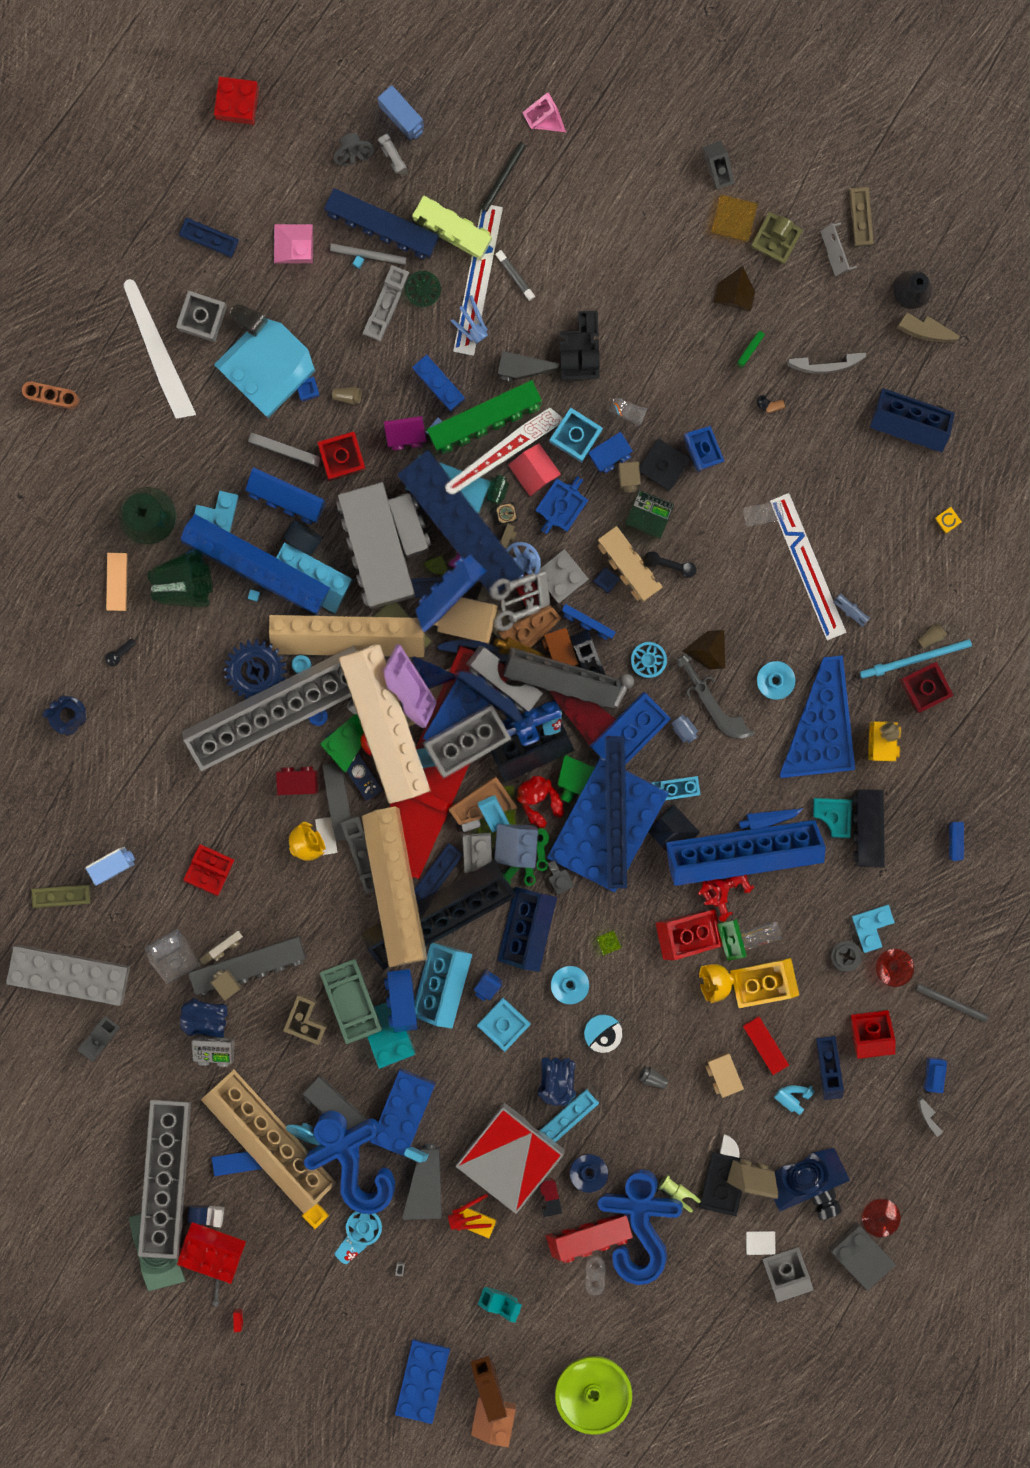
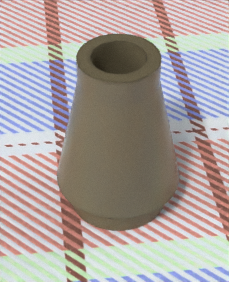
(348, 395)
(932, 636)

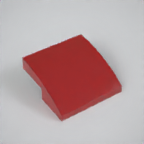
(208, 870)

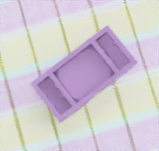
(409, 687)

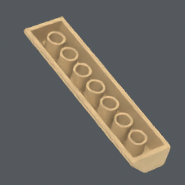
(336, 633)
(384, 724)
(394, 887)
(267, 1140)

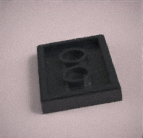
(716, 1192)

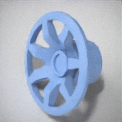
(526, 560)

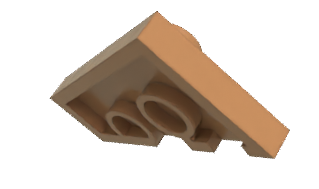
(532, 627)
(467, 808)

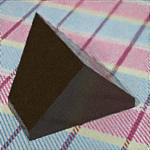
(736, 290)
(709, 650)

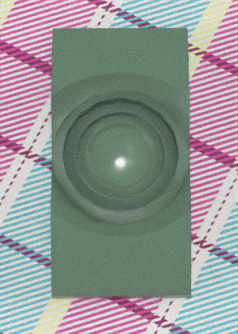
(351, 1001)
(156, 1271)

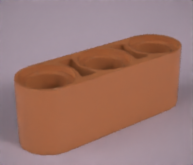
(58, 400)

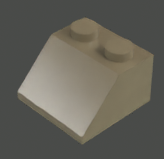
(753, 1178)

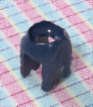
(55, 709)
(203, 1018)
(557, 1081)

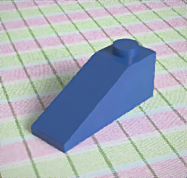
(487, 986)

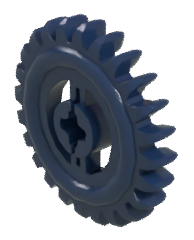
(246, 653)

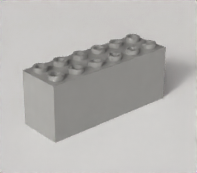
(375, 546)

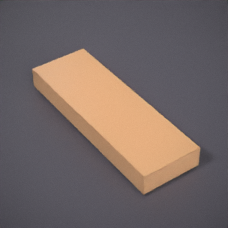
(116, 582)

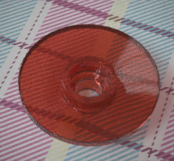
(904, 969)
(874, 1211)

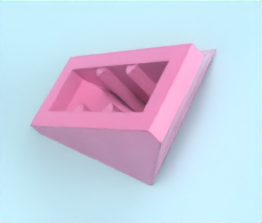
(544, 115)

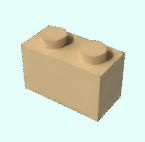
(725, 1075)

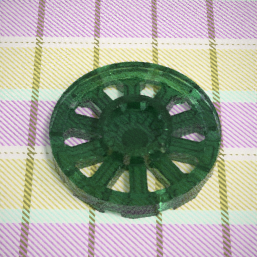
(423, 288)

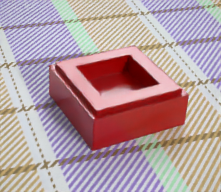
(238, 1320)

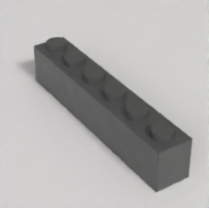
(561, 678)
(251, 964)

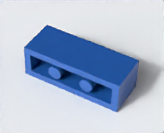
(438, 383)
(401, 1000)

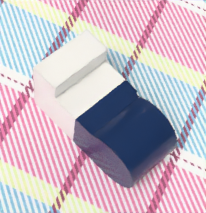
(205, 1215)

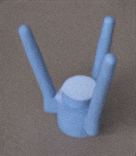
(477, 332)

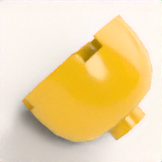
(305, 843)
(717, 982)

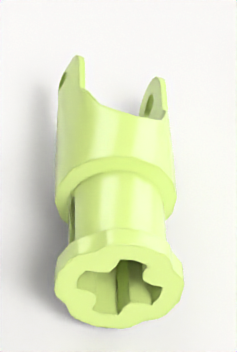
(676, 1191)

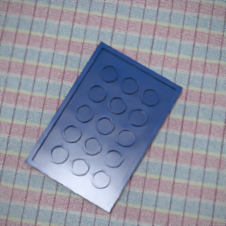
(583, 838)

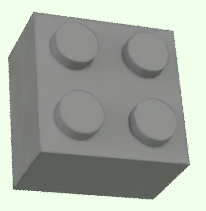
(201, 316)
(563, 576)

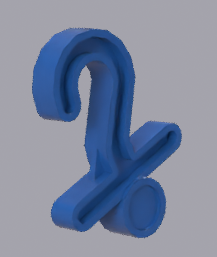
(345, 1145)
(639, 1207)

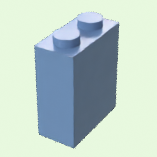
(401, 113)

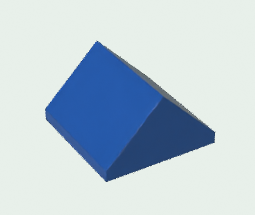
(703, 448)

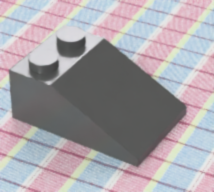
(862, 1256)

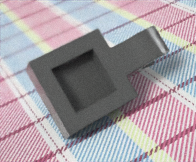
(560, 879)

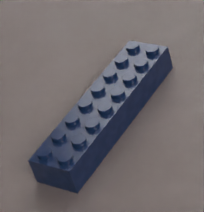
(459, 520)

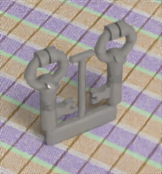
(543, 595)

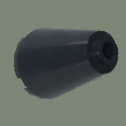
(912, 289)

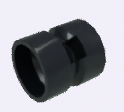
(827, 1205)

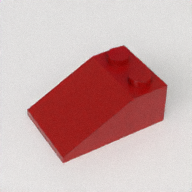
(688, 934)

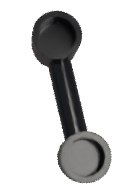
(653, 559)

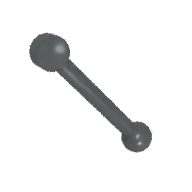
(215, 1302)

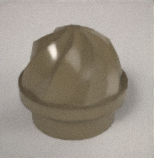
(890, 731)

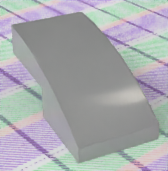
(927, 1112)

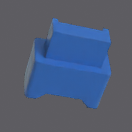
(935, 1075)

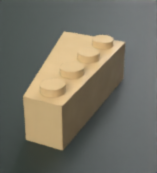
(629, 565)

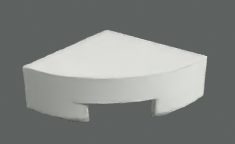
(729, 1147)

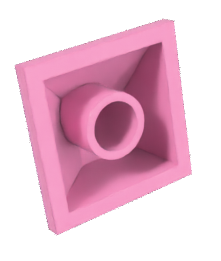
(293, 243)

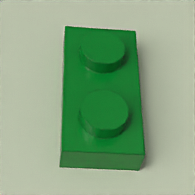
(731, 940)

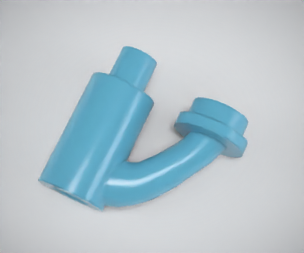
(791, 1103)

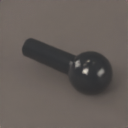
(113, 658)

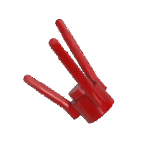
(458, 1220)

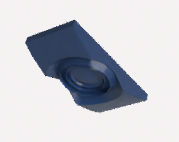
(490, 695)
(809, 1178)

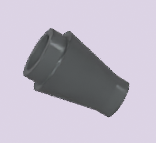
(652, 1078)

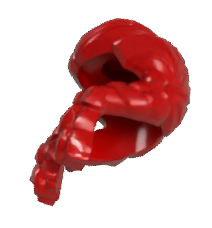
(535, 791)

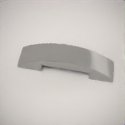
(386, 303)
(802, 364)

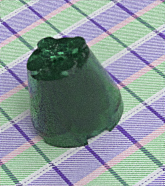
(159, 516)
(182, 581)

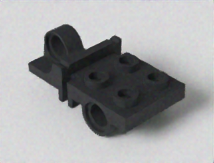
(579, 351)

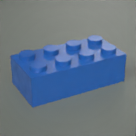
(403, 1112)

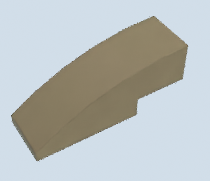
(926, 330)

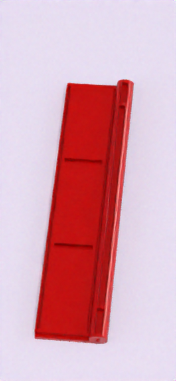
(426, 813)

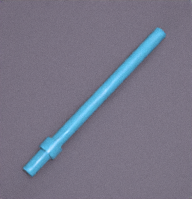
(879, 669)

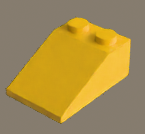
(765, 983)

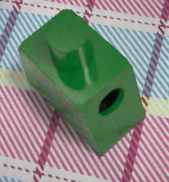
(573, 777)

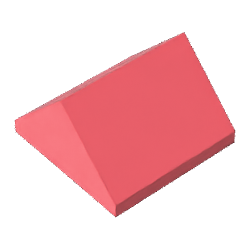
(534, 469)

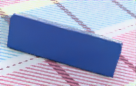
(956, 841)

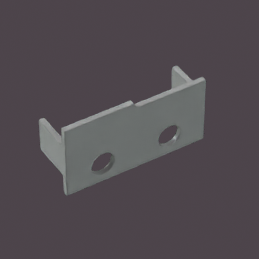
(835, 249)

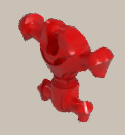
(717, 891)

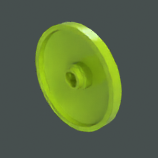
(593, 1395)

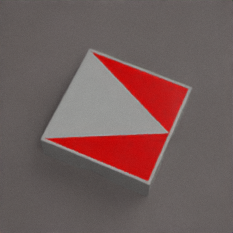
(510, 1158)

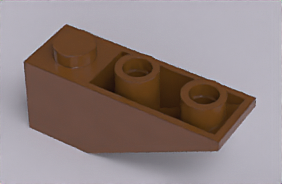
(489, 1388)

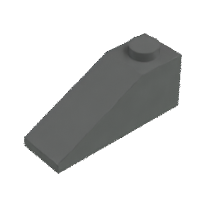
(520, 367)

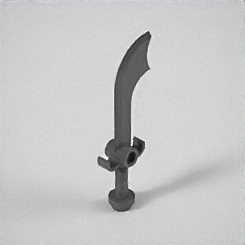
(730, 726)

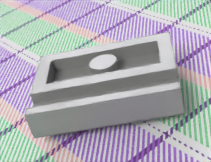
(476, 851)

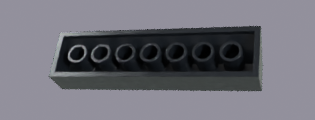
(451, 908)

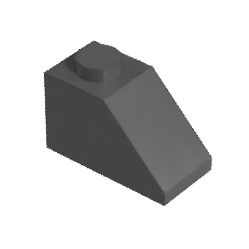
(718, 164)

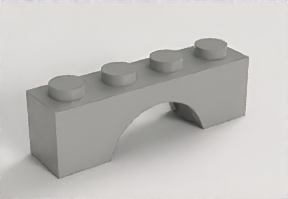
(486, 665)

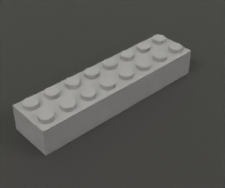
(164, 1179)

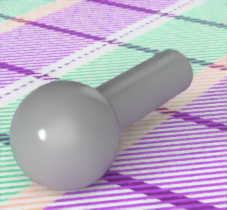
(626, 682)

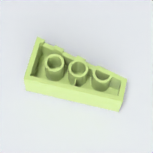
(452, 228)

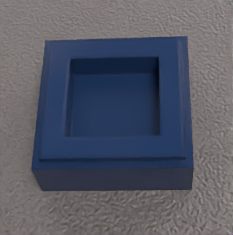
(606, 580)

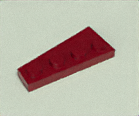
(586, 716)

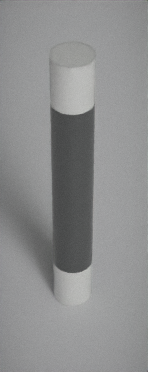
(515, 275)

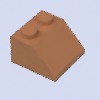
(495, 1432)

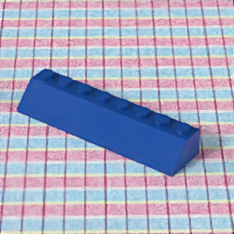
(255, 564)
(745, 852)

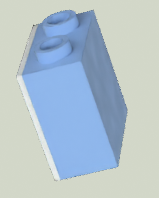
(110, 865)

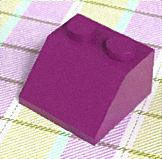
(405, 433)

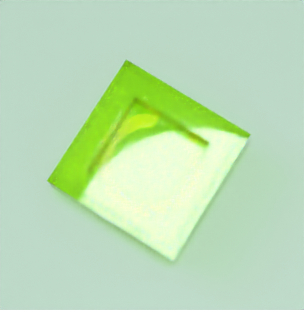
(608, 942)

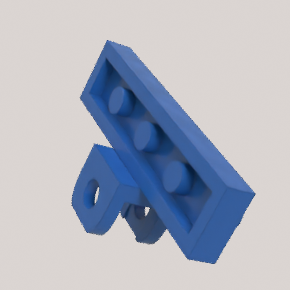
(535, 717)

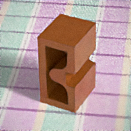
(560, 647)

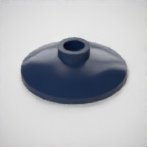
(592, 1182)

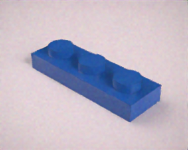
(587, 622)

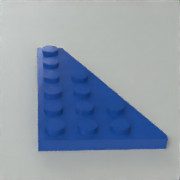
(824, 730)

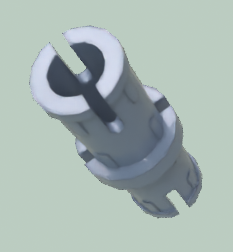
(851, 610)

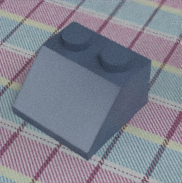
(516, 845)

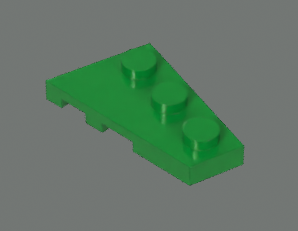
(344, 742)

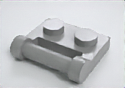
(389, 150)

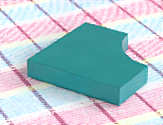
(836, 814)

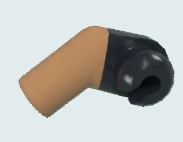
(769, 406)

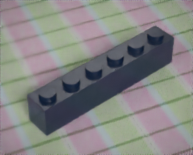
(381, 223)

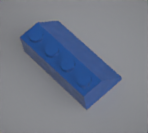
(285, 496)
(447, 593)

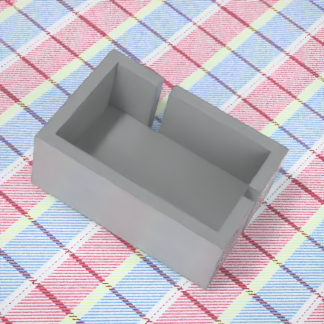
(409, 525)

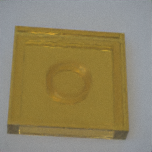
(734, 218)

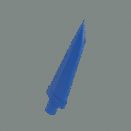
(767, 819)

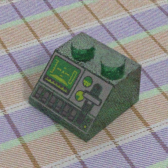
(649, 514)

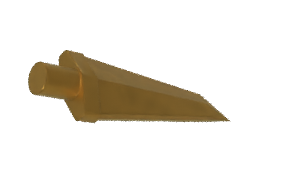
(509, 643)

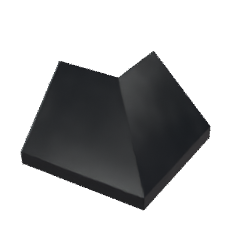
(672, 827)

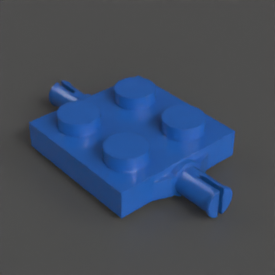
(561, 505)

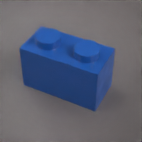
(610, 453)

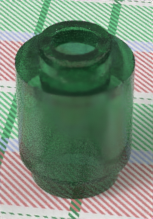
(497, 489)

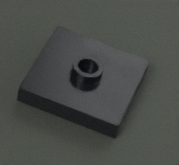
(664, 464)

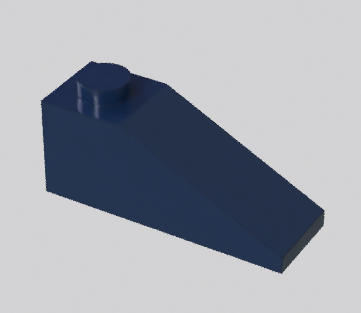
(829, 1068)

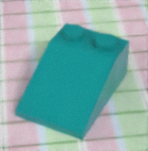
(389, 1045)

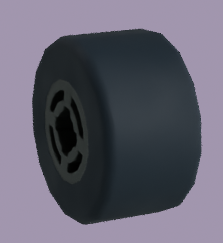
(302, 537)

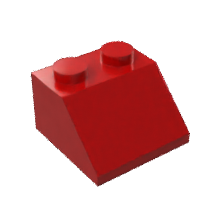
(873, 1034)

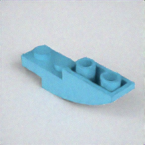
(680, 787)

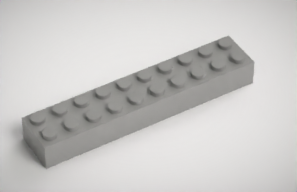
(268, 712)

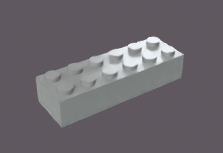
(68, 975)

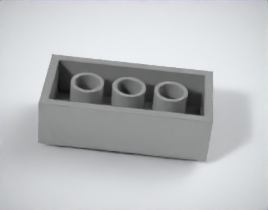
(466, 740)

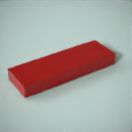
(765, 1045)

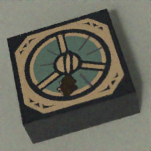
(506, 513)

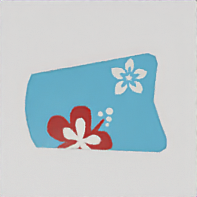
(553, 726)
(348, 1250)

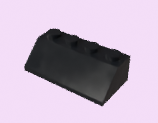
(516, 759)
(869, 828)

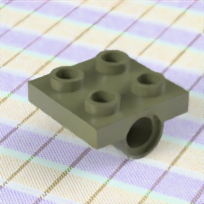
(777, 237)

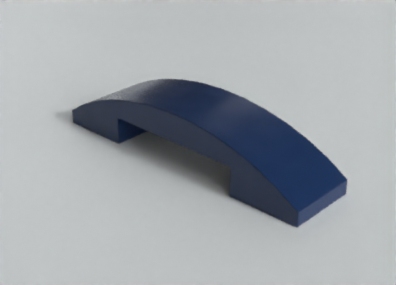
(452, 646)

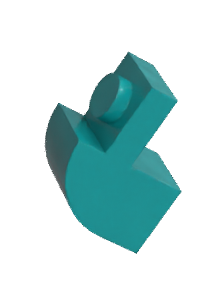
(500, 1303)

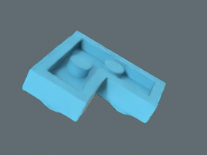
(223, 512)
(867, 925)

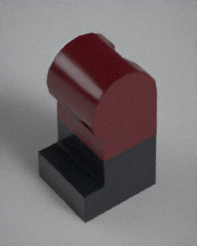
(549, 1190)

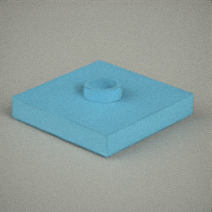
(503, 1024)

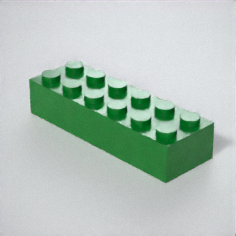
(484, 417)

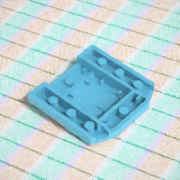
(267, 366)

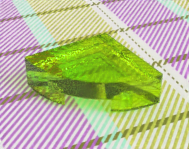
(436, 565)

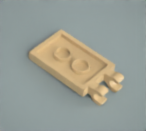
(469, 620)

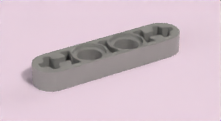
(284, 449)

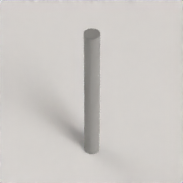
(368, 254)

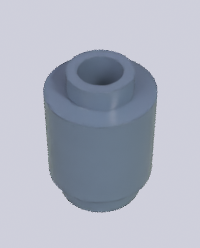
(684, 729)

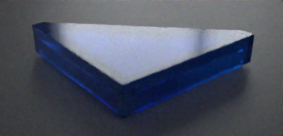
(432, 674)

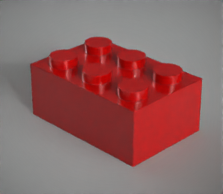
(211, 1252)

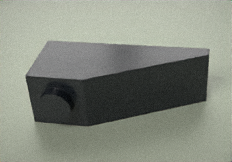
(586, 652)

